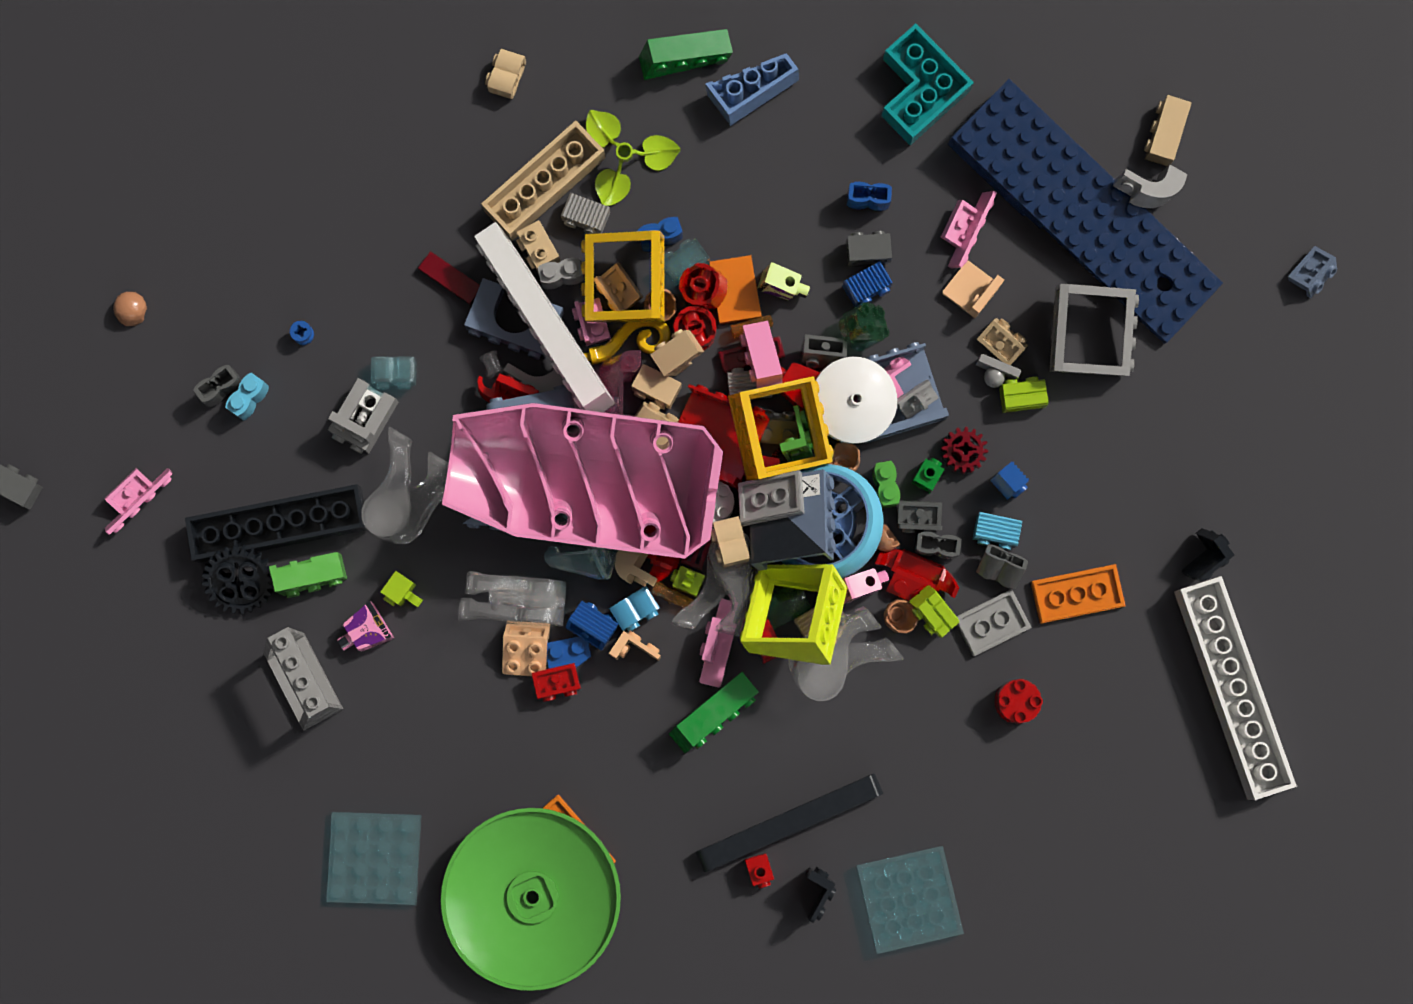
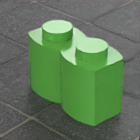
(884, 478)

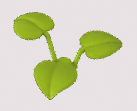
(612, 185)

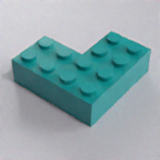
(932, 83)

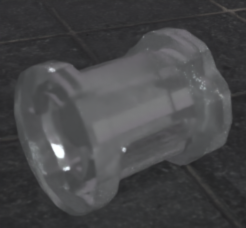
(492, 364)

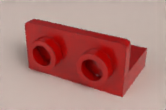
(556, 681)

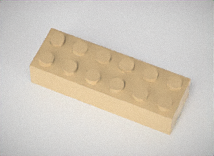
(544, 180)

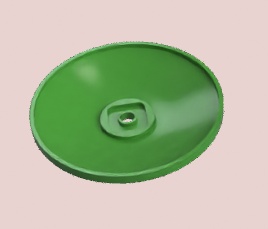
(522, 941)

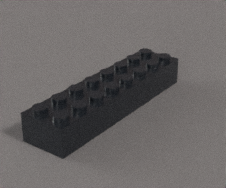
(277, 522)

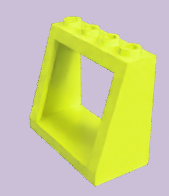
(826, 617)

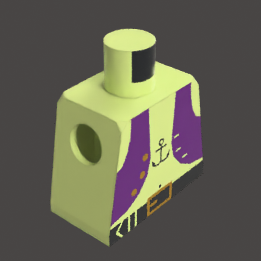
(774, 282)

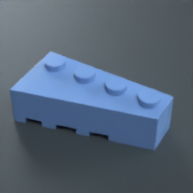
(746, 91)

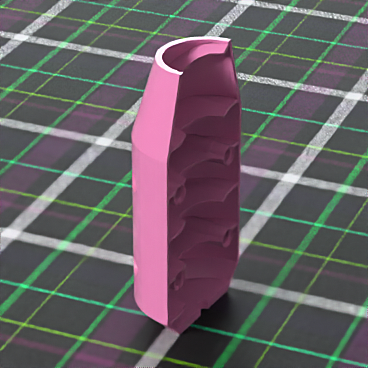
(609, 478)

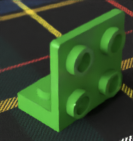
(801, 448)

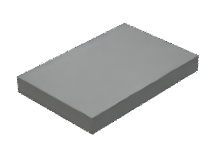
(771, 498)
(992, 623)

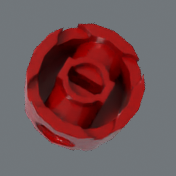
(703, 286)
(699, 322)
(1018, 701)

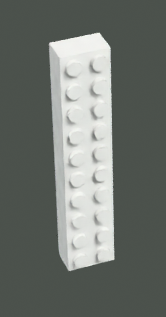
(543, 320)
(1235, 689)

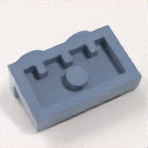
(1314, 271)

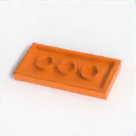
(1077, 593)

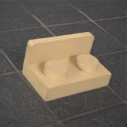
(1002, 341)

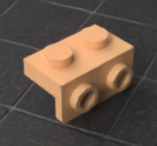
(618, 288)

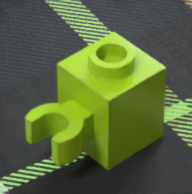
(687, 581)
(400, 589)

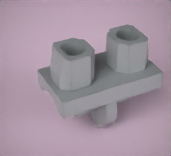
(917, 399)

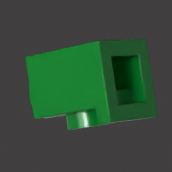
(927, 482)

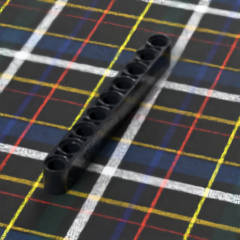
(789, 822)

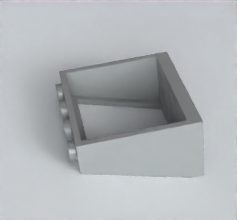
(1059, 330)
(301, 677)

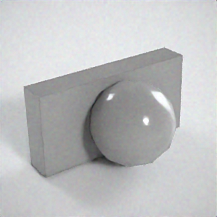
(996, 371)

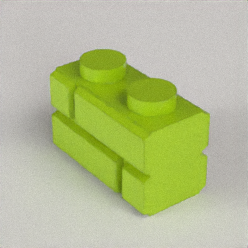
(1023, 395)
(934, 611)

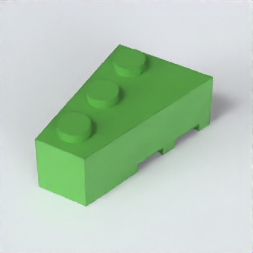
(308, 574)

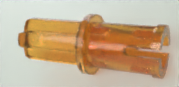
(737, 329)
(671, 595)

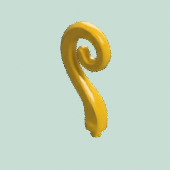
(604, 352)

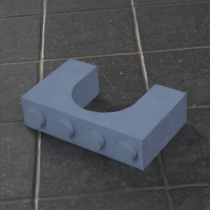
(482, 321)

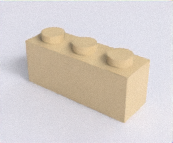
(1167, 130)

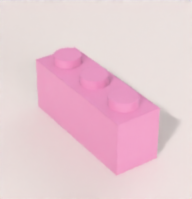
(761, 354)

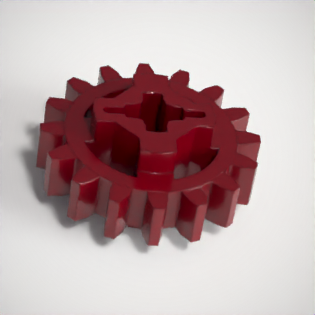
(964, 441)

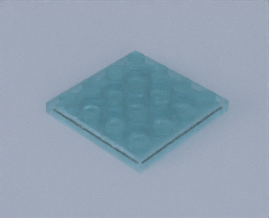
(374, 858)
(909, 899)

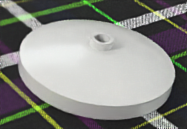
(876, 394)

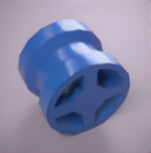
(304, 337)

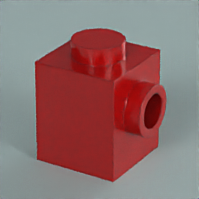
(759, 870)

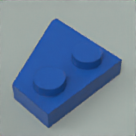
(567, 652)

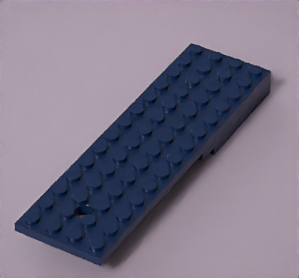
(1076, 203)

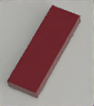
(449, 277)
(735, 357)

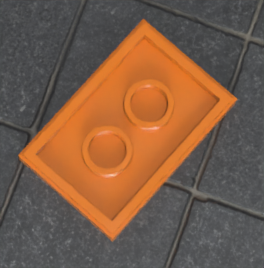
(742, 295)

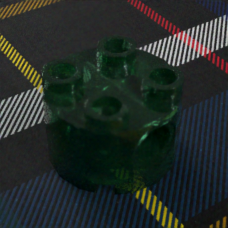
(864, 326)

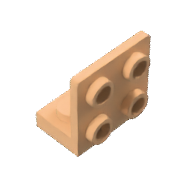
(972, 288)
(621, 647)
(524, 649)

